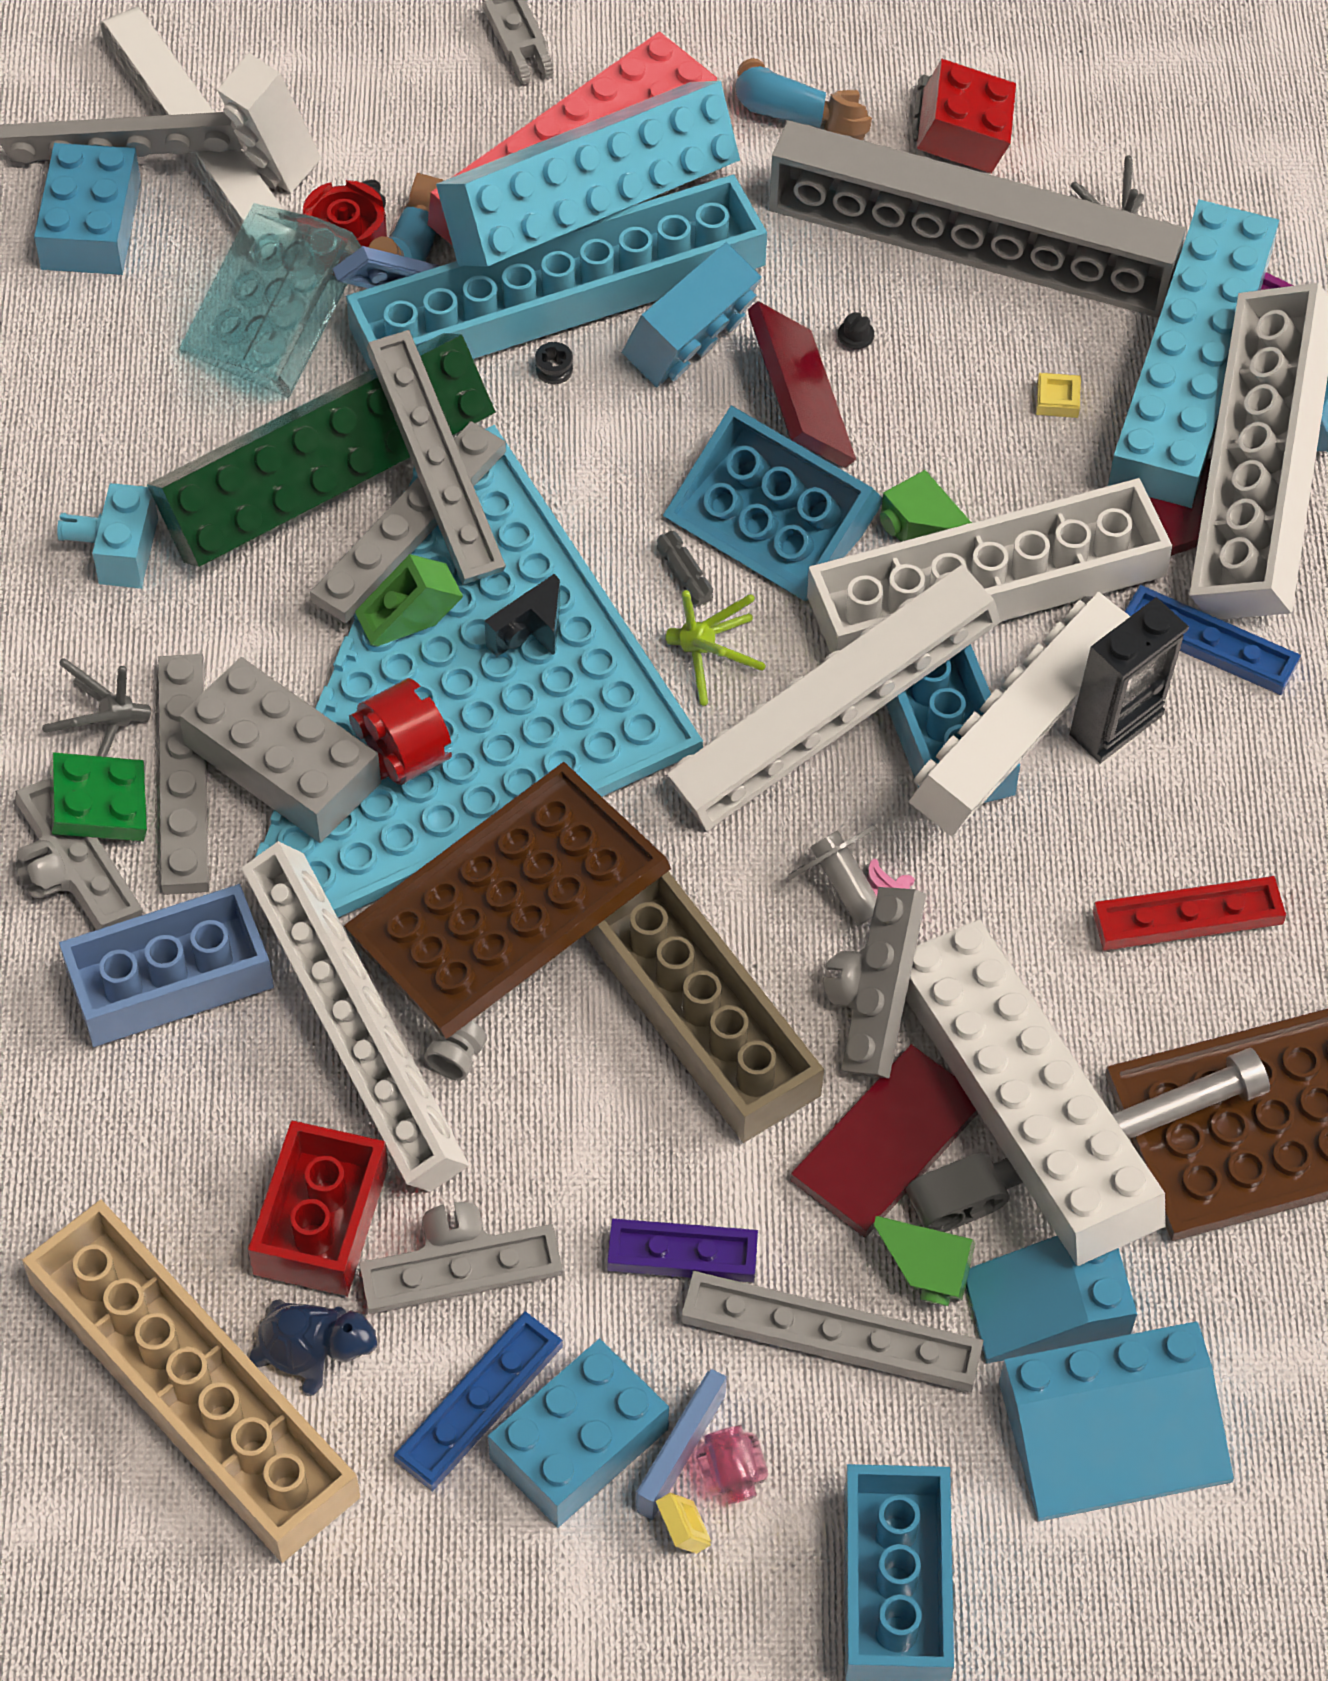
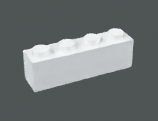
(269, 123)

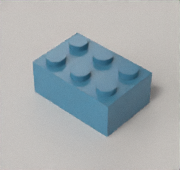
(88, 209)
(692, 316)
(578, 1432)

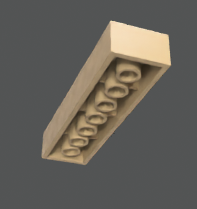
(192, 1380)

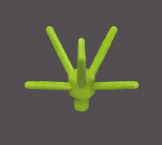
(700, 638)

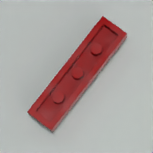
(1189, 913)

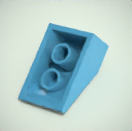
(1047, 1302)

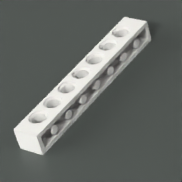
(355, 1018)

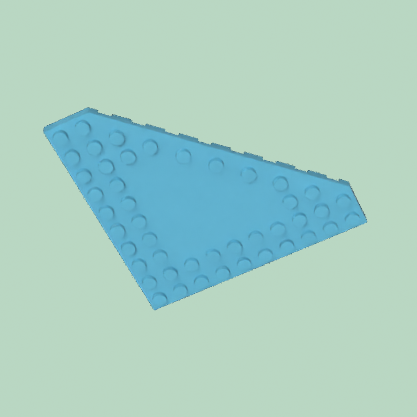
(506, 715)

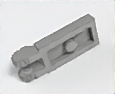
(518, 36)

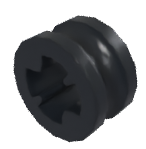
(563, 357)

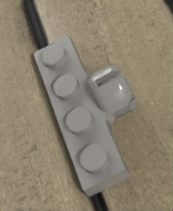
(71, 864)
(877, 981)
(459, 1261)

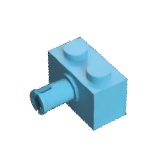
(120, 534)

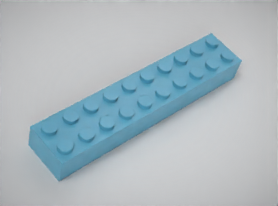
(567, 280)

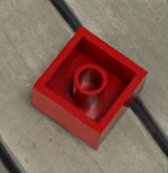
(966, 116)

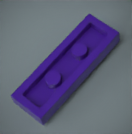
(681, 1249)

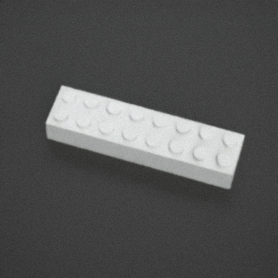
(1263, 454)
(1020, 558)
(1033, 1095)

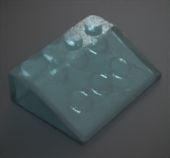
(271, 298)

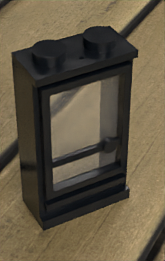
(1127, 680)

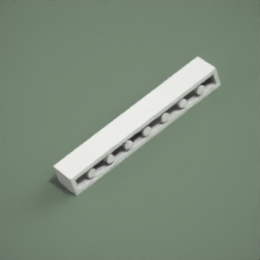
(834, 696)
(1013, 719)

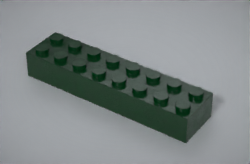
(307, 456)

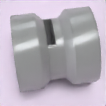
(453, 1055)

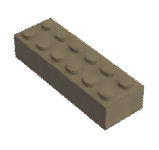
(708, 1008)

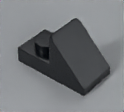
(529, 614)

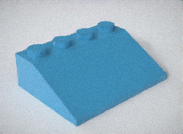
(771, 502)
(1116, 1420)

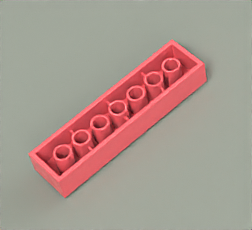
(637, 76)

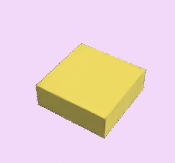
(1058, 395)
(683, 1523)

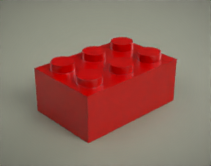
(318, 1208)

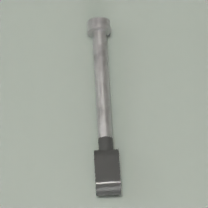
(979, 1187)

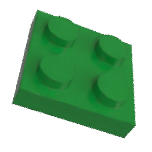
(98, 797)

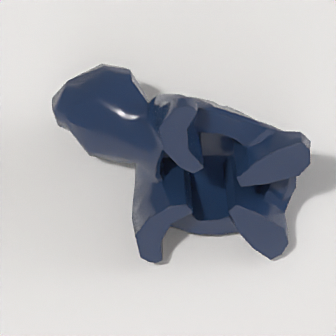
(302, 1335)

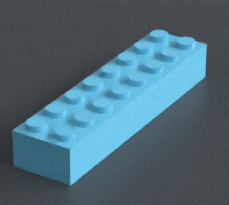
(587, 173)
(1186, 364)

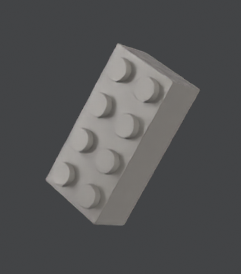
(280, 749)

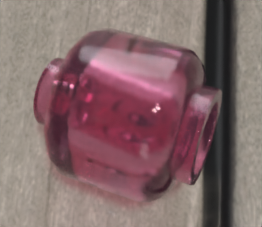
(732, 1464)

